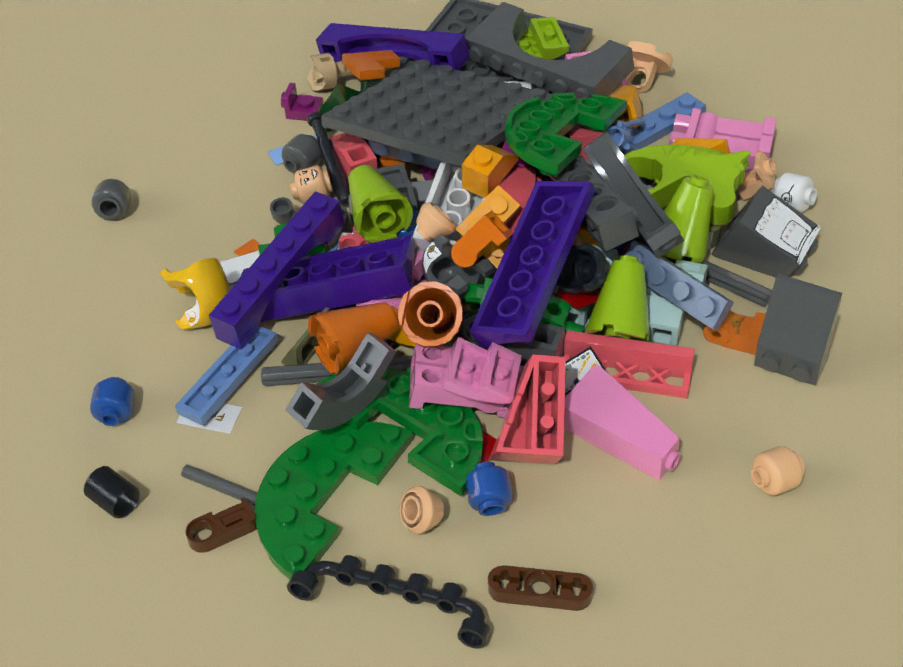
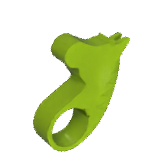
(675, 162)

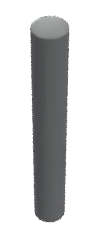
(219, 484)

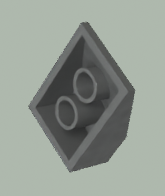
(798, 329)

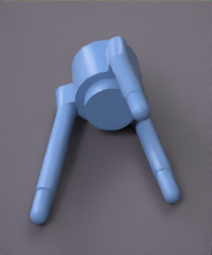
(622, 136)

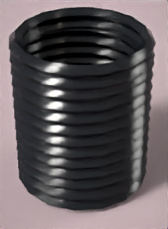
(111, 492)

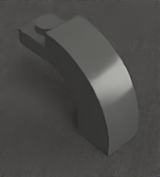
(348, 393)

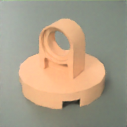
(647, 62)

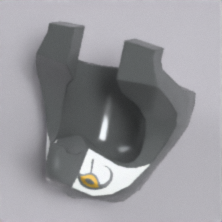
(440, 267)

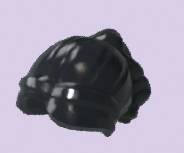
(582, 271)

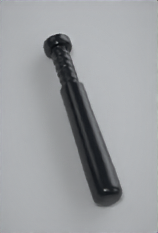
(333, 165)

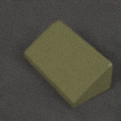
(303, 349)

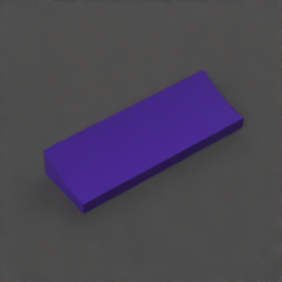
(532, 262)
(344, 278)

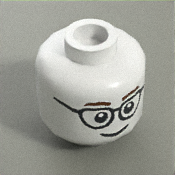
(795, 190)

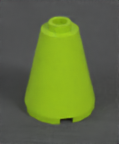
(377, 205)
(691, 214)
(622, 303)

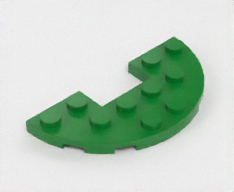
(538, 127)
(449, 432)
(305, 480)

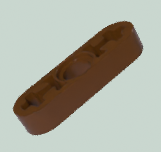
(564, 601)

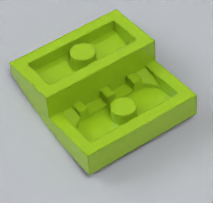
(544, 39)

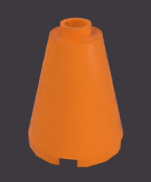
(419, 314)
(343, 330)

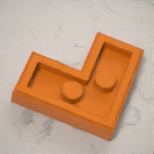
(370, 64)

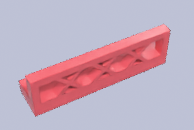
(635, 356)

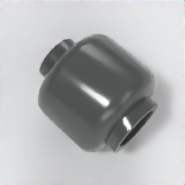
(301, 153)
(111, 199)

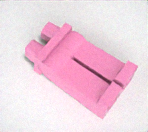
(739, 134)
(427, 377)

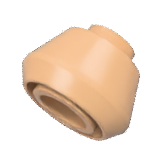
(433, 222)
(421, 509)

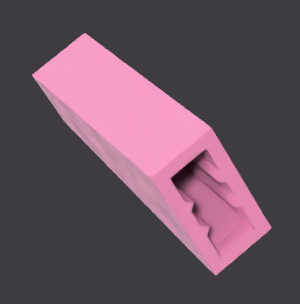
(620, 424)

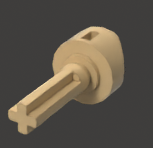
(326, 72)

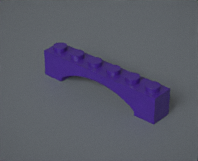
(437, 47)
(240, 311)

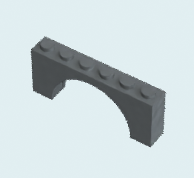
(496, 46)

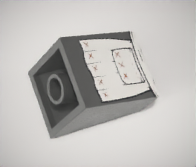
(768, 236)

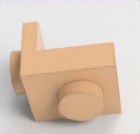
(763, 174)

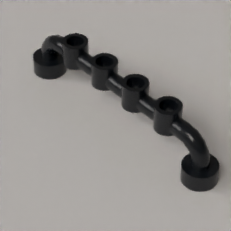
(472, 631)

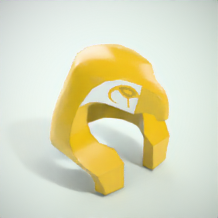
(209, 285)

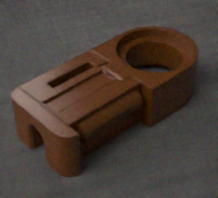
(225, 526)

